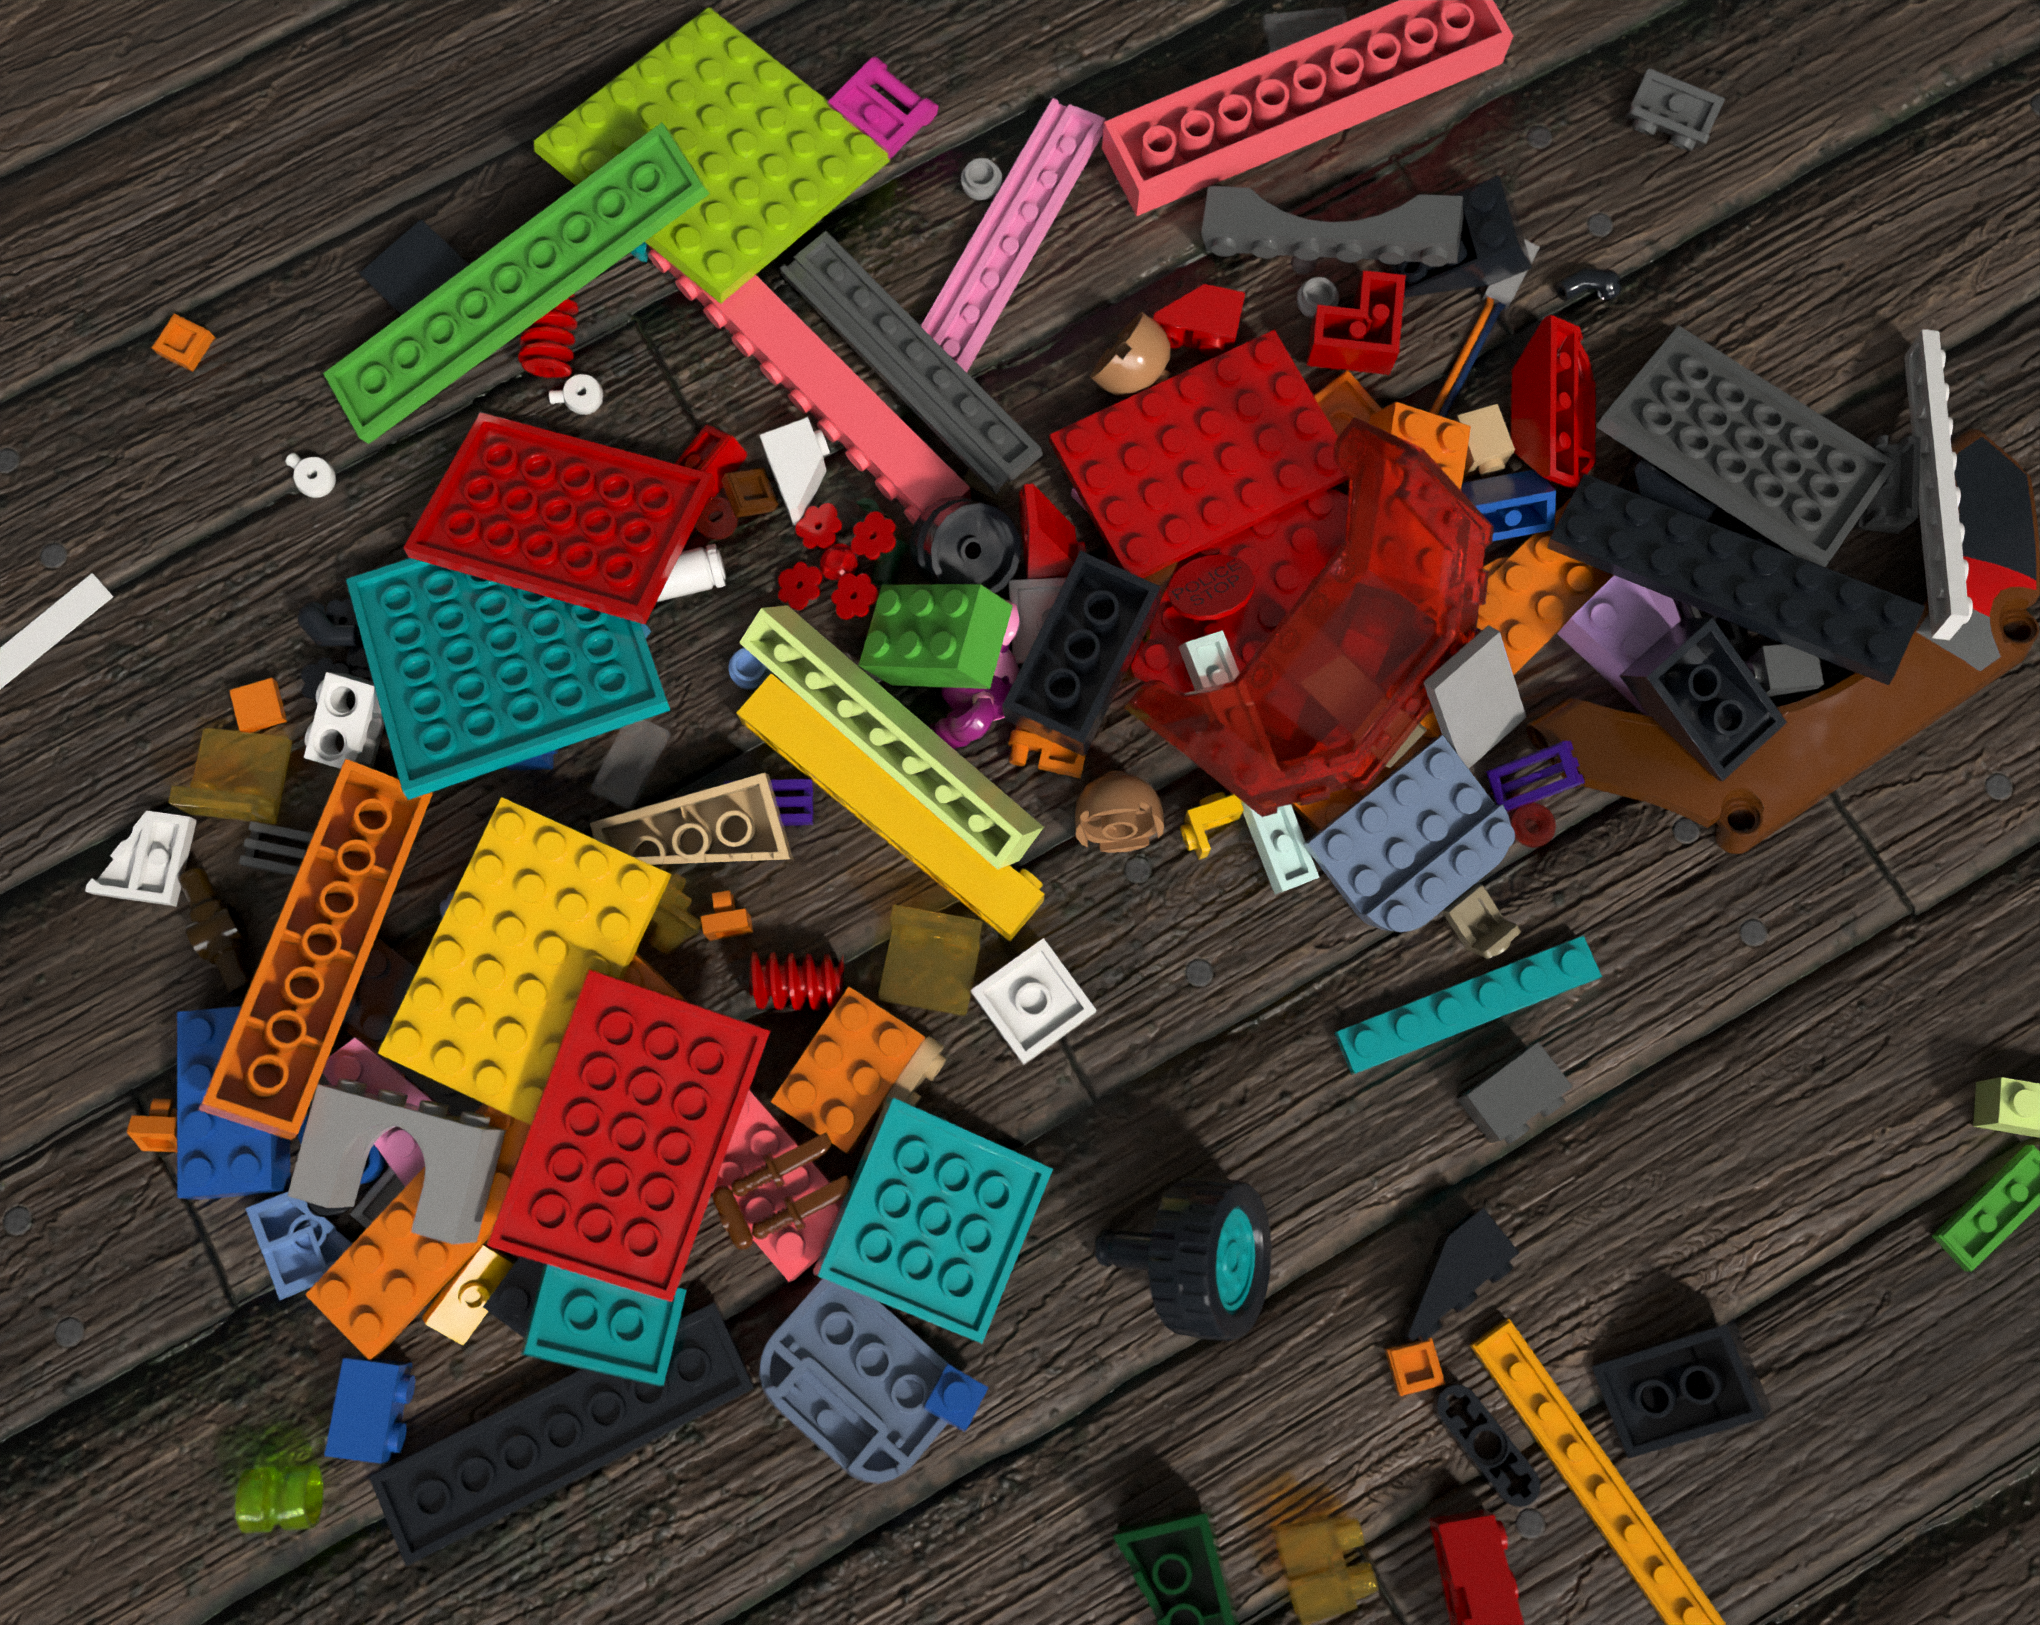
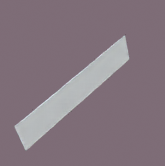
(51, 627)

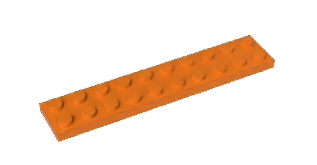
(1528, 605)
(396, 1272)

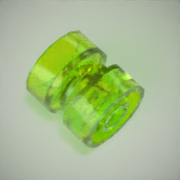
(277, 1498)

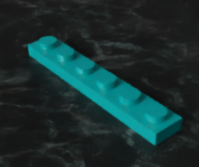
(1467, 1005)

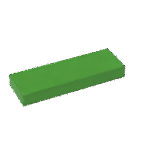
(1993, 1211)

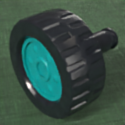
(1202, 1258)

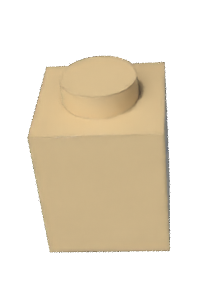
(1488, 441)

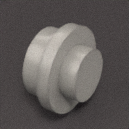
(981, 179)
(1316, 292)

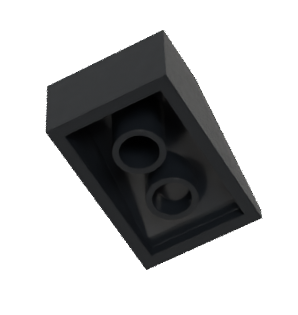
(1704, 695)
(1682, 1388)

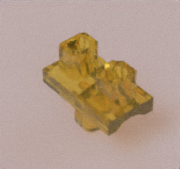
(672, 917)

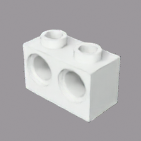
(360, 726)

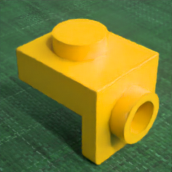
(1212, 812)

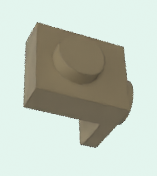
(1480, 923)

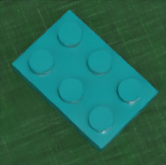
(602, 1326)

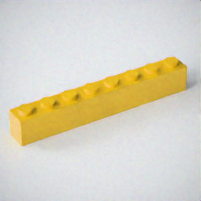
(873, 796)

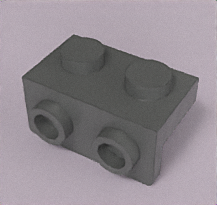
(1674, 110)

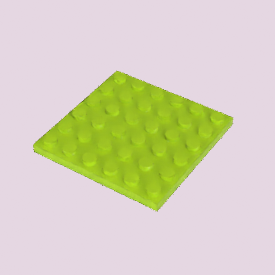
(751, 134)

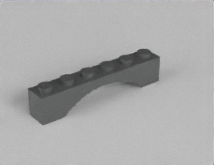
(1418, 231)

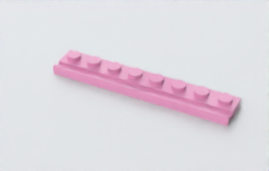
(1012, 230)

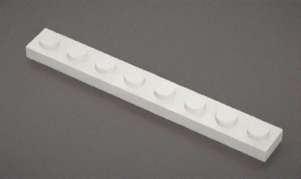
(1938, 494)

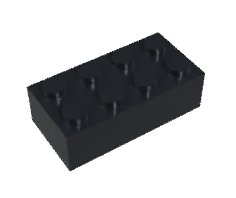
(1082, 653)

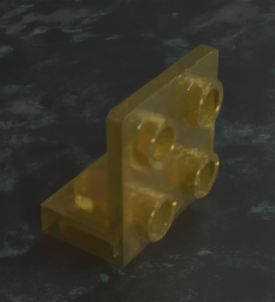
(236, 777)
(931, 960)

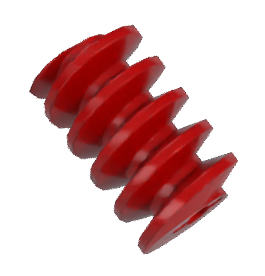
(547, 340)
(795, 981)

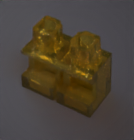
(1316, 1567)

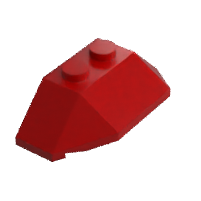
(1555, 404)

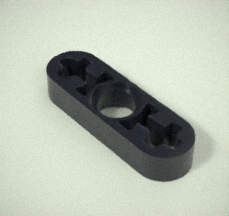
(1518, 1465)

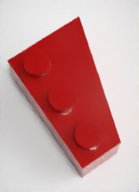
(1475, 1569)

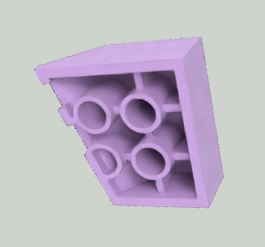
(1619, 628)

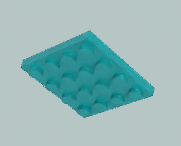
(933, 1220)

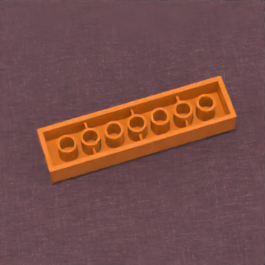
(315, 953)

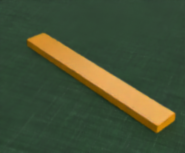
(1593, 1478)

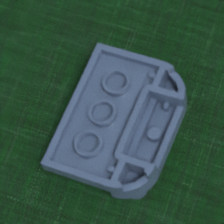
(1414, 841)
(854, 1382)

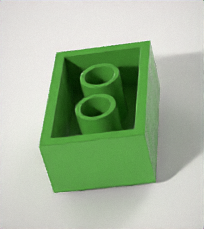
(936, 635)

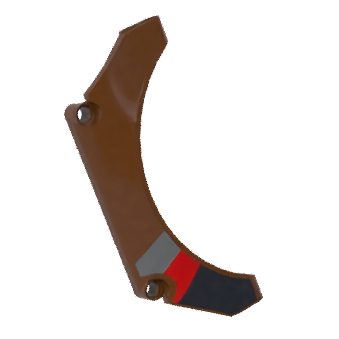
(1856, 720)

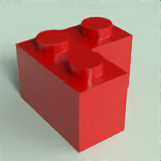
(1363, 336)

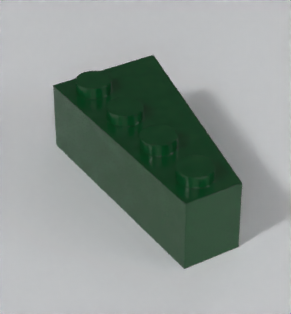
(1179, 1568)

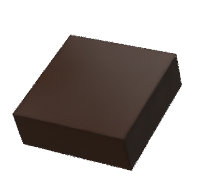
(749, 492)

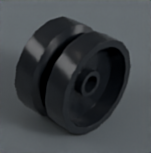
(965, 544)

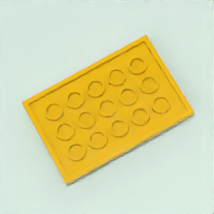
(515, 956)

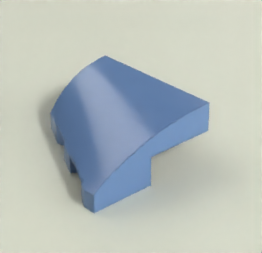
(295, 1242)

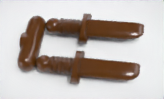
(795, 1211)

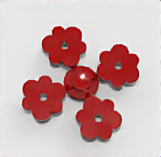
(837, 562)

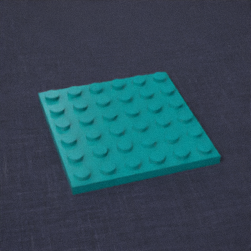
(492, 671)

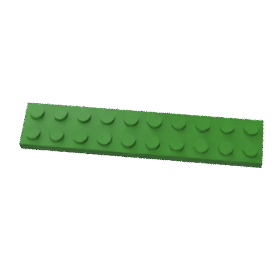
(516, 283)

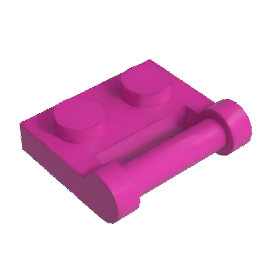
(875, 114)

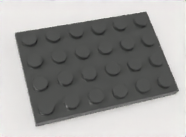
(1747, 447)

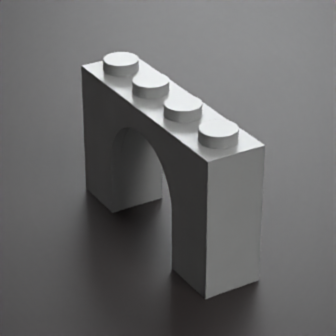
(456, 1152)

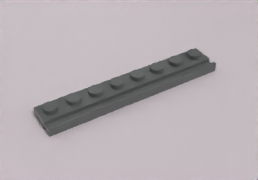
(911, 363)

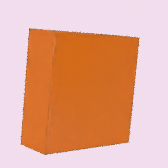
(183, 342)
(258, 705)
(1414, 1366)

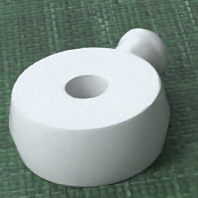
(573, 389)
(307, 469)

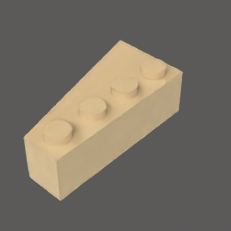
(707, 826)

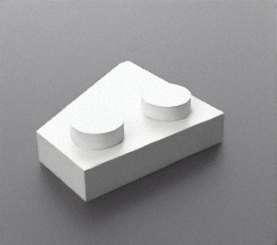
(148, 861)

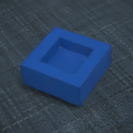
(955, 1398)

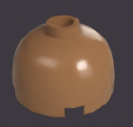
(1135, 359)
(1118, 813)

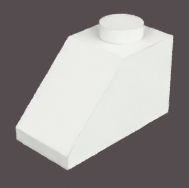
(796, 463)

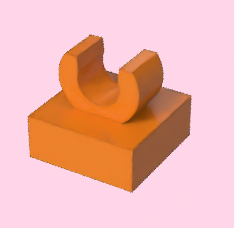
(726, 920)
(158, 1129)

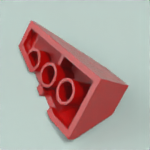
(1046, 536)

